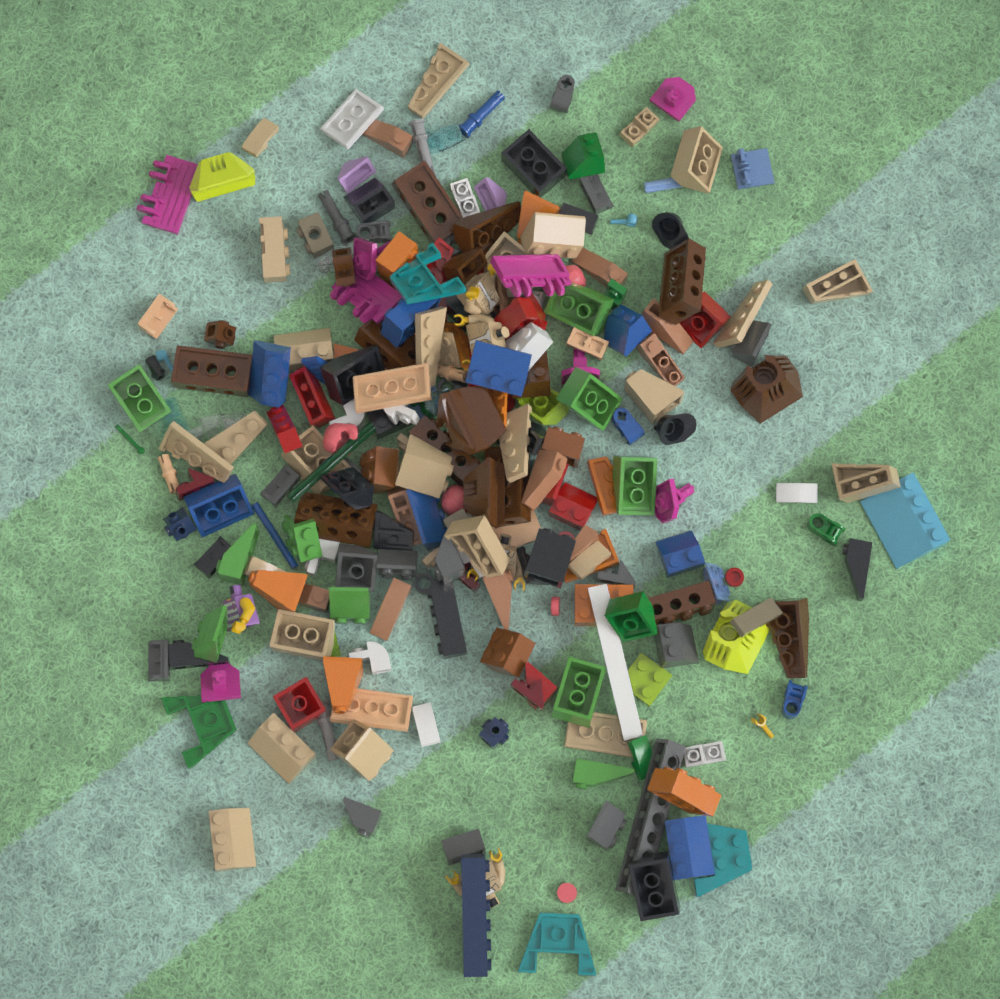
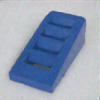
(313, 365)

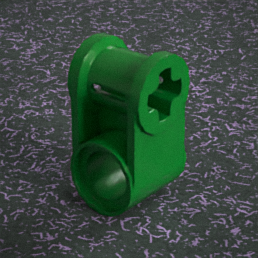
(826, 529)

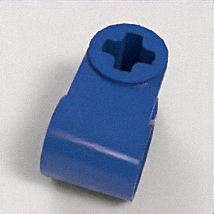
(629, 427)
(793, 696)

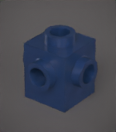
(178, 524)
(494, 739)

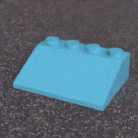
(905, 522)

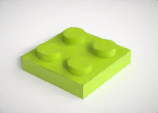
(647, 679)

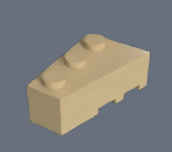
(480, 544)

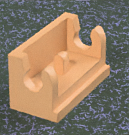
(157, 316)
(587, 343)

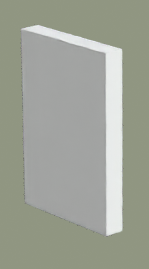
(352, 119)

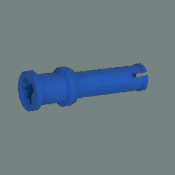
(475, 119)

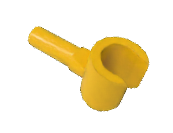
(761, 723)

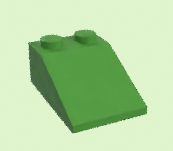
(581, 308)
(139, 398)
(635, 484)
(235, 559)
(349, 604)
(211, 635)

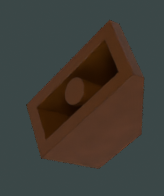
(465, 265)

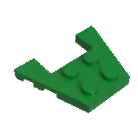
(210, 720)

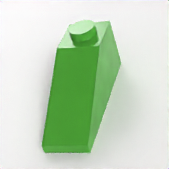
(595, 773)

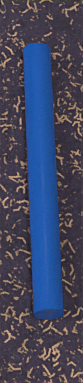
(274, 535)

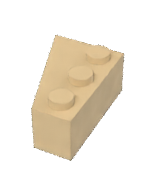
(274, 249)
(838, 284)
(863, 481)

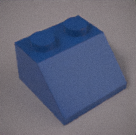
(625, 330)
(680, 554)

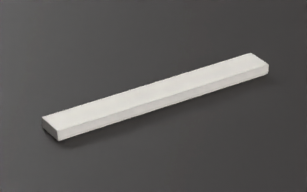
(615, 665)

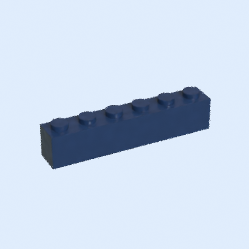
(474, 915)

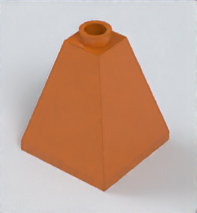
(531, 204)
(278, 588)
(342, 680)

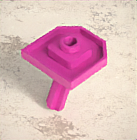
(674, 97)
(365, 257)
(579, 361)
(669, 498)
(220, 683)

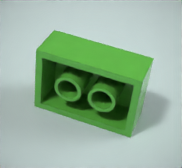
(589, 398)
(578, 692)

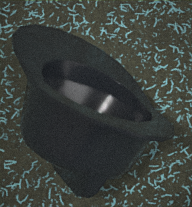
(669, 229)
(675, 428)

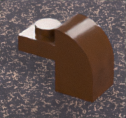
(343, 267)

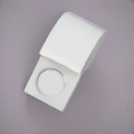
(403, 414)
(351, 416)
(329, 553)
(376, 654)

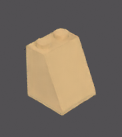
(652, 394)
(424, 468)
(362, 750)

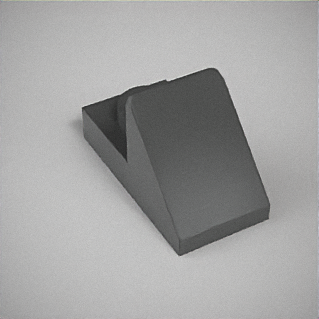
(623, 577)

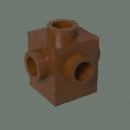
(220, 334)

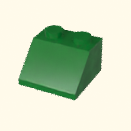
(584, 157)
(631, 616)

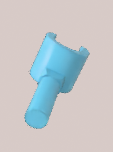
(630, 221)
(162, 355)

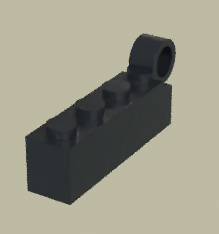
(447, 616)

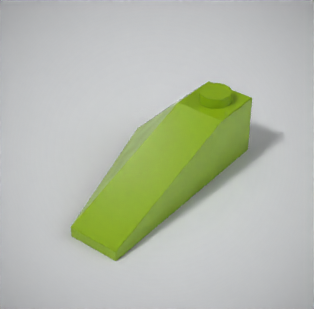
(545, 408)

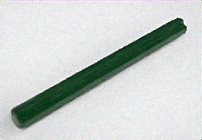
(330, 462)

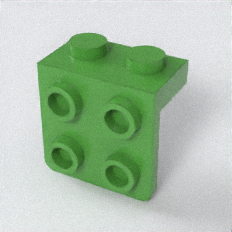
(302, 539)

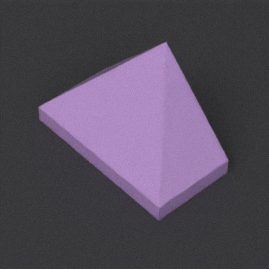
(355, 172)
(490, 194)

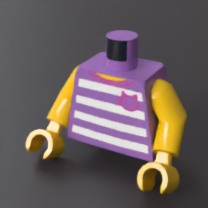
(240, 610)

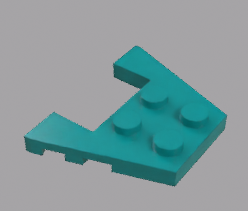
(418, 284)
(729, 856)
(558, 935)

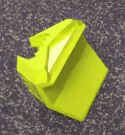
(221, 176)
(727, 647)

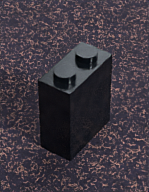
(550, 557)

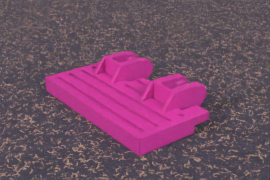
(169, 198)
(523, 271)
(369, 297)

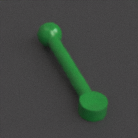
(140, 450)

